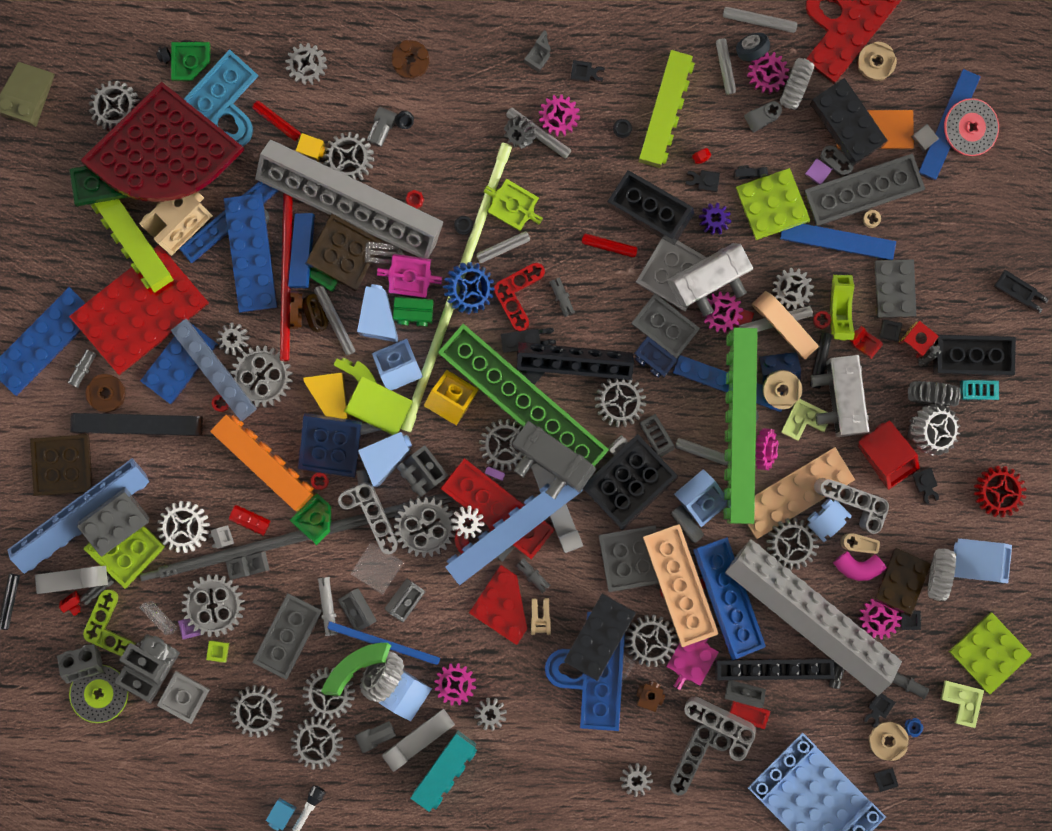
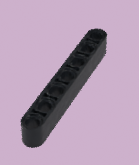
(136, 424)

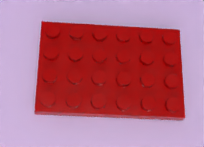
(132, 320)

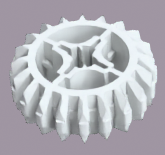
(170, 538)

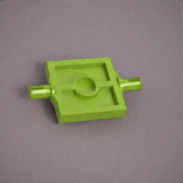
(513, 205)

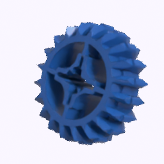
(473, 281)

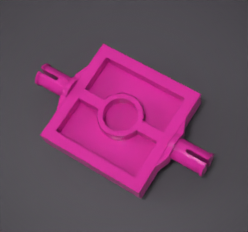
(409, 275)
(692, 662)

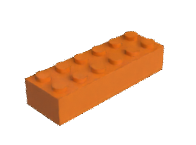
(259, 459)

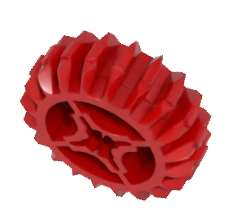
(997, 498)

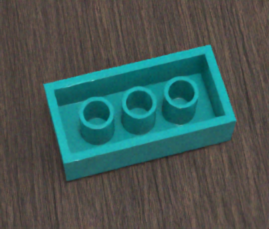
(441, 774)

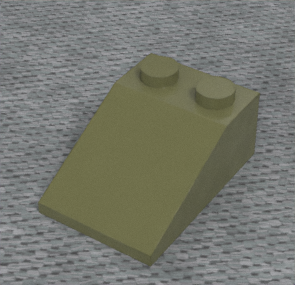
(25, 94)

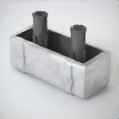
(709, 275)
(846, 396)

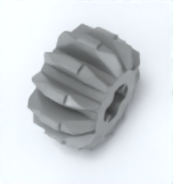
(228, 345)
(483, 715)
(637, 786)

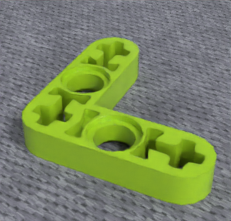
(102, 632)

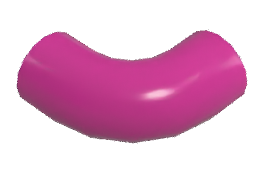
(859, 570)

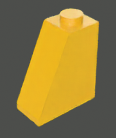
(329, 394)

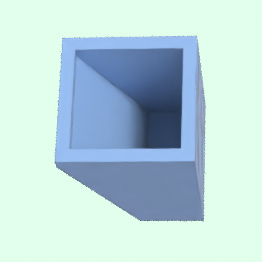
(376, 315)
(384, 456)
(982, 560)

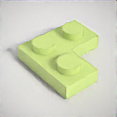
(800, 415)
(968, 700)

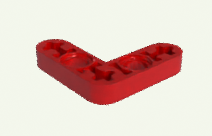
(513, 288)

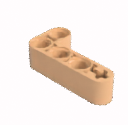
(785, 324)

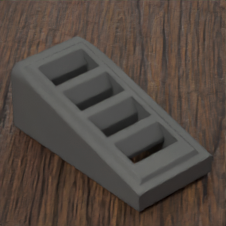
(664, 450)

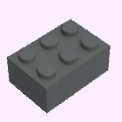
(113, 522)

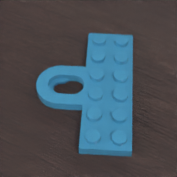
(219, 91)

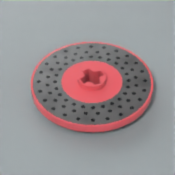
(985, 127)

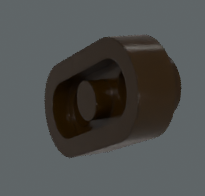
(314, 313)

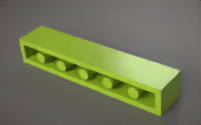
(665, 109)
(134, 243)

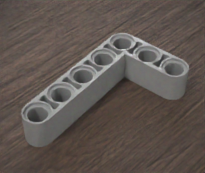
(561, 518)

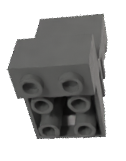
(146, 667)

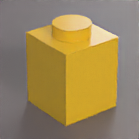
(311, 147)

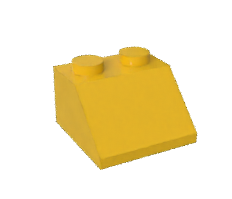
(451, 397)

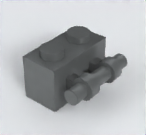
(424, 469)

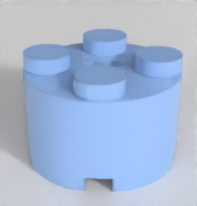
(828, 519)

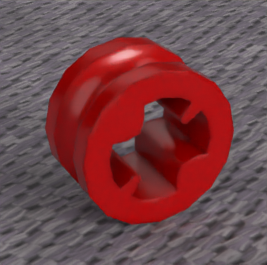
(826, 316)
(215, 406)
(320, 475)

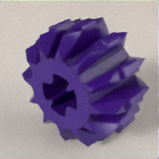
(716, 225)

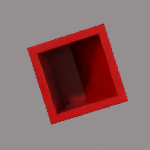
(889, 454)

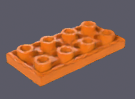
(896, 127)

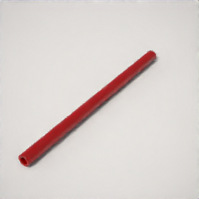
(285, 290)

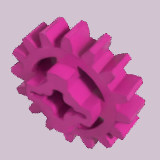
(775, 74)
(565, 112)
(726, 319)
(766, 449)
(879, 625)
(463, 678)

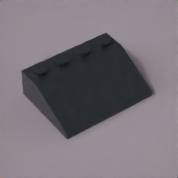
(630, 482)

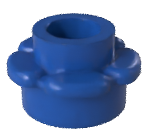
(918, 727)

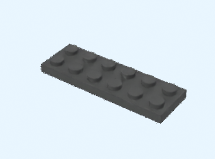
(864, 190)

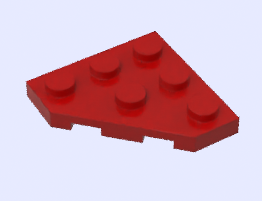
(502, 606)

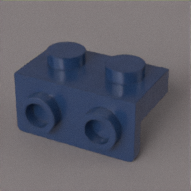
(654, 357)
(777, 362)

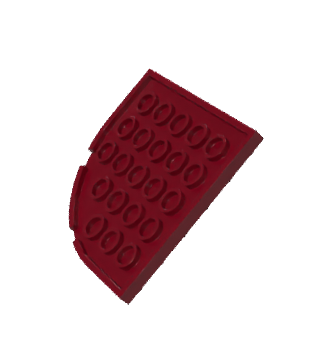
(162, 150)

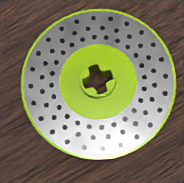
(102, 709)

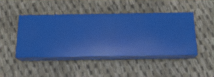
(301, 249)

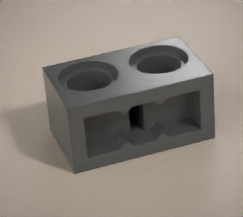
(81, 667)

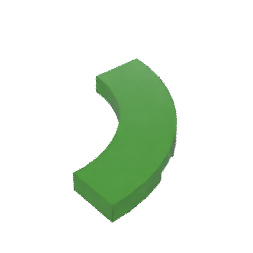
(360, 658)

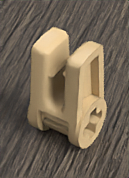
(861, 543)
(535, 621)

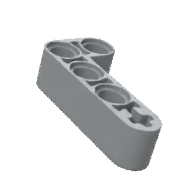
(850, 498)
(372, 519)
(71, 579)
(718, 724)
(417, 740)

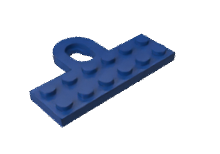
(599, 698)

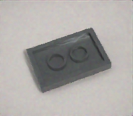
(895, 288)
(665, 325)

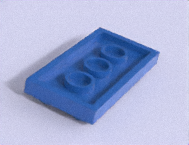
(173, 369)

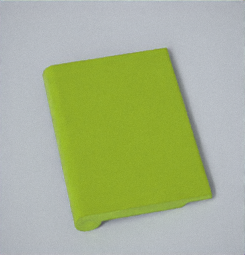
(378, 406)

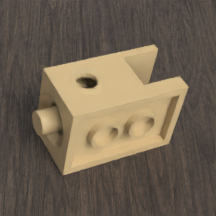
(176, 221)

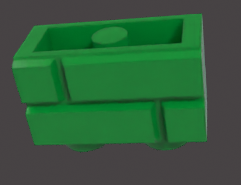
(413, 311)

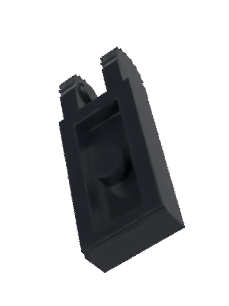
(1019, 290)
(511, 340)

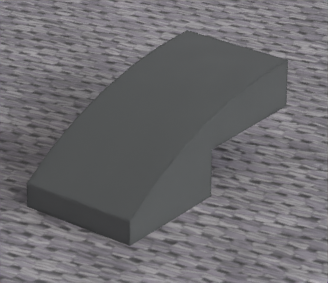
(247, 565)

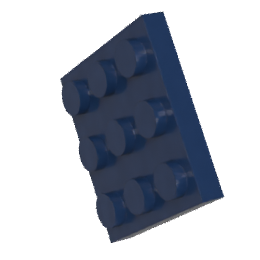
(329, 445)

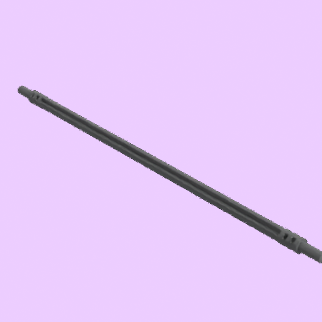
(272, 543)

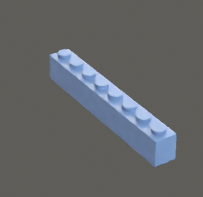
(63, 526)
(507, 532)

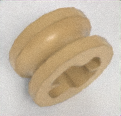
(877, 216)

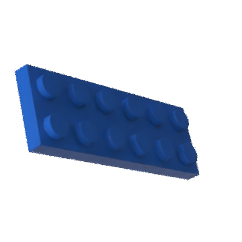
(250, 253)
(40, 343)
(729, 599)

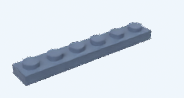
(213, 369)

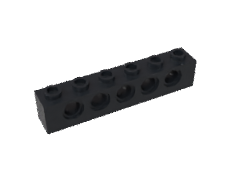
(575, 361)
(774, 669)

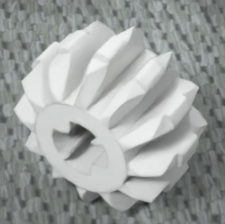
(471, 515)

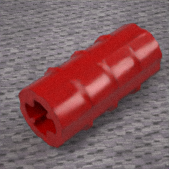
(249, 520)

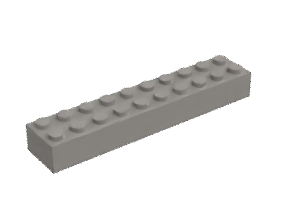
(348, 199)
(814, 617)

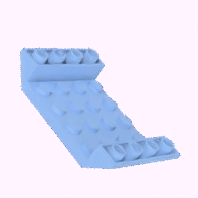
(813, 793)

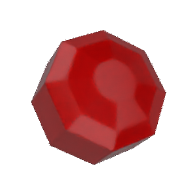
(701, 156)
(414, 199)

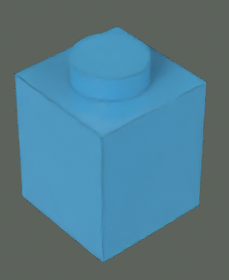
(280, 814)

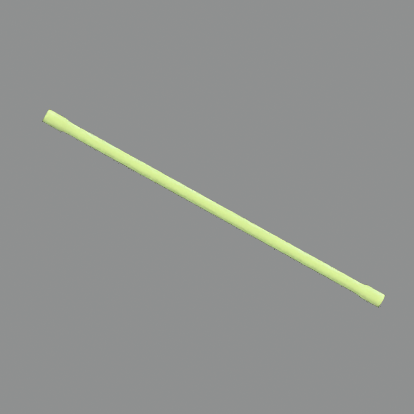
(410, 418)

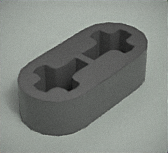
(840, 157)

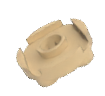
(887, 57)
(789, 397)
(899, 742)

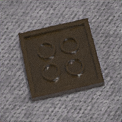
(342, 252)
(61, 464)

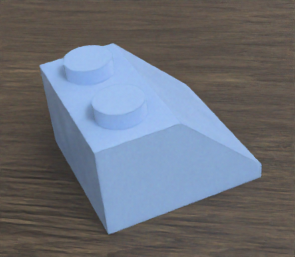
(397, 365)
(702, 497)
(407, 696)

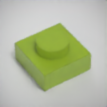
(217, 651)

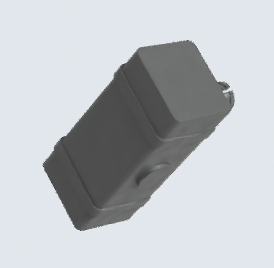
(552, 456)

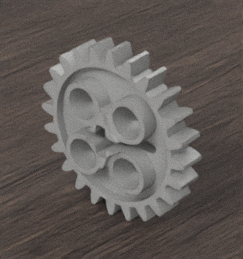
(275, 387)
(433, 540)
(195, 607)

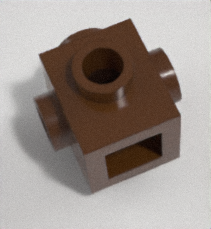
(650, 703)

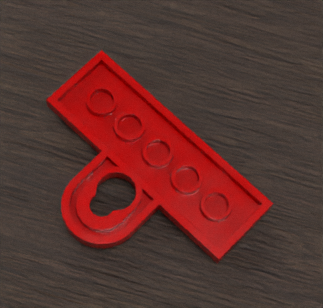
(847, 33)
(475, 489)

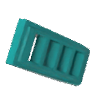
(964, 390)

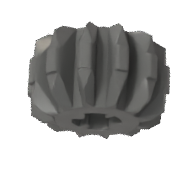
(520, 132)

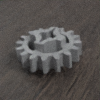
(299, 59)
(788, 281)

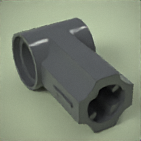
(383, 122)
(372, 737)

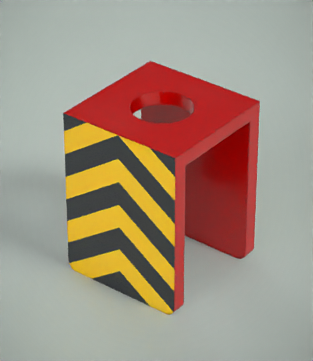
(910, 338)

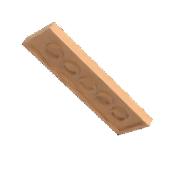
(797, 492)
(680, 585)

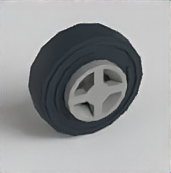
(753, 46)

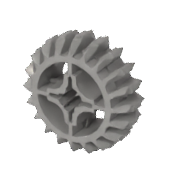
(797, 83)
(119, 100)
(336, 147)
(623, 418)
(930, 432)
(492, 433)
(796, 535)
(941, 574)
(666, 647)
(382, 678)
(249, 706)
(325, 709)
(321, 750)

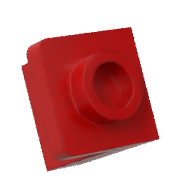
(866, 342)

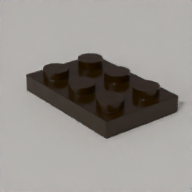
(902, 582)

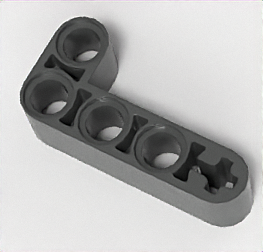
(695, 760)

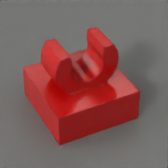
(71, 603)

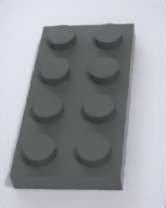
(287, 636)

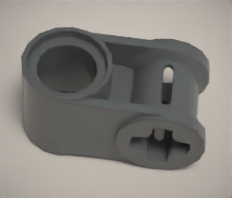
(760, 117)

